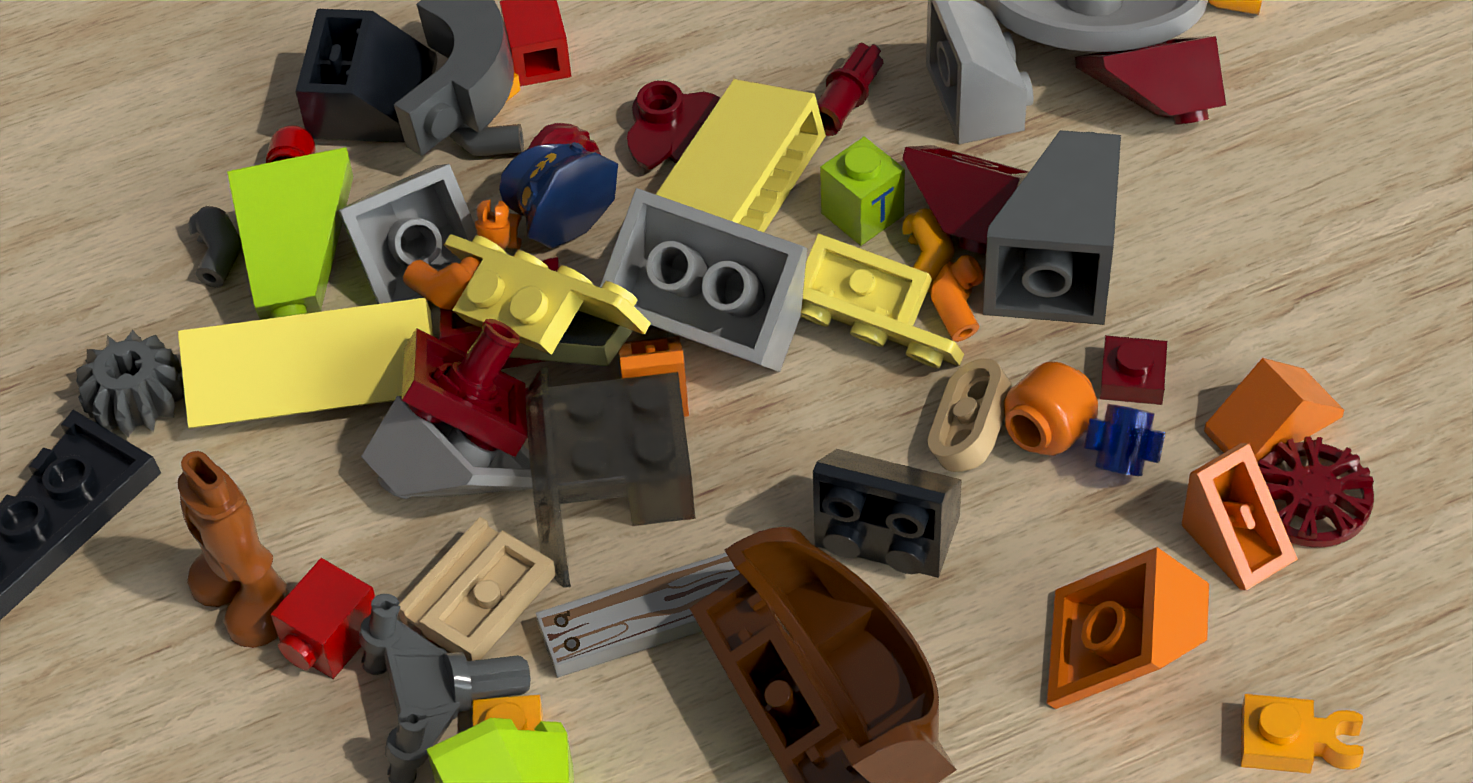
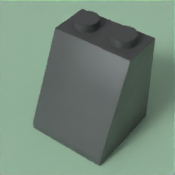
(1056, 234)

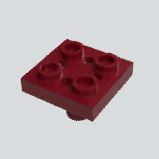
(468, 387)

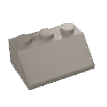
(710, 278)

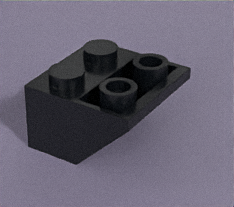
(356, 74)
(884, 512)

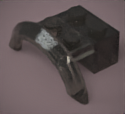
(605, 445)

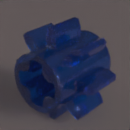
(1124, 440)

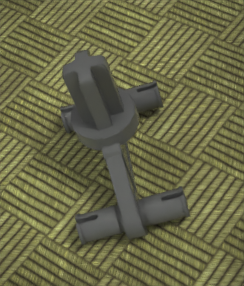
(428, 684)

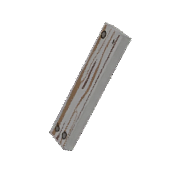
(630, 615)

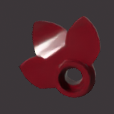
(666, 122)

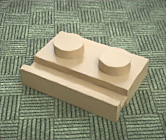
(477, 590)

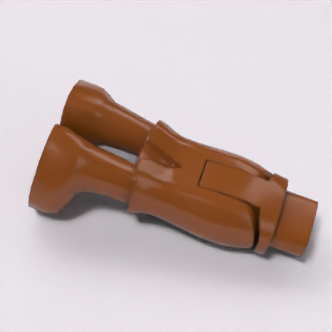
(232, 560)

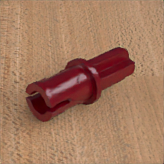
(848, 86)

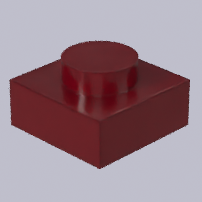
(1133, 370)

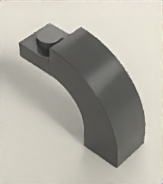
(472, 81)

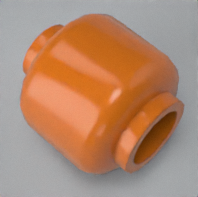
(1050, 408)

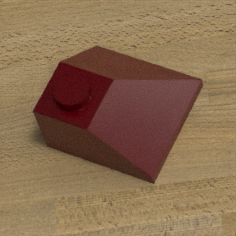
(1166, 79)
(962, 190)

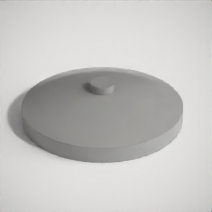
(1098, 23)

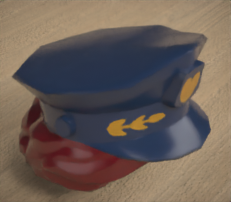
(559, 184)

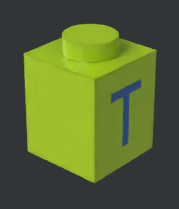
(862, 190)

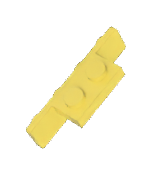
(533, 297)
(873, 297)

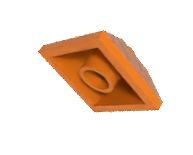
(1124, 624)

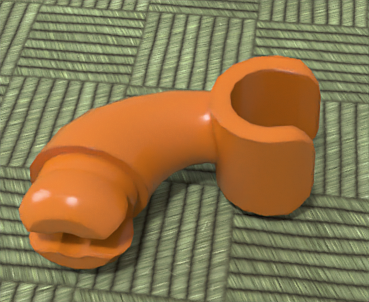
(498, 226)

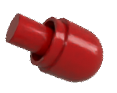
(290, 143)

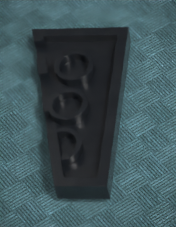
(66, 503)

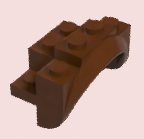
(849, 684)

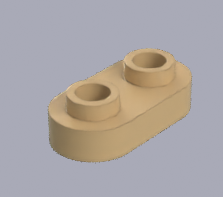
(969, 415)

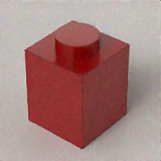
(536, 40)
(323, 619)

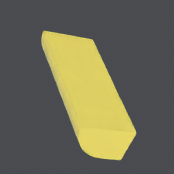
(748, 154)
(298, 362)

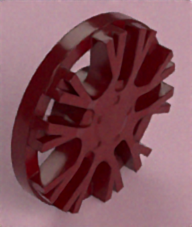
(1315, 490)

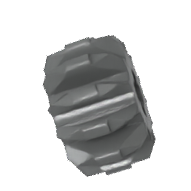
(130, 383)

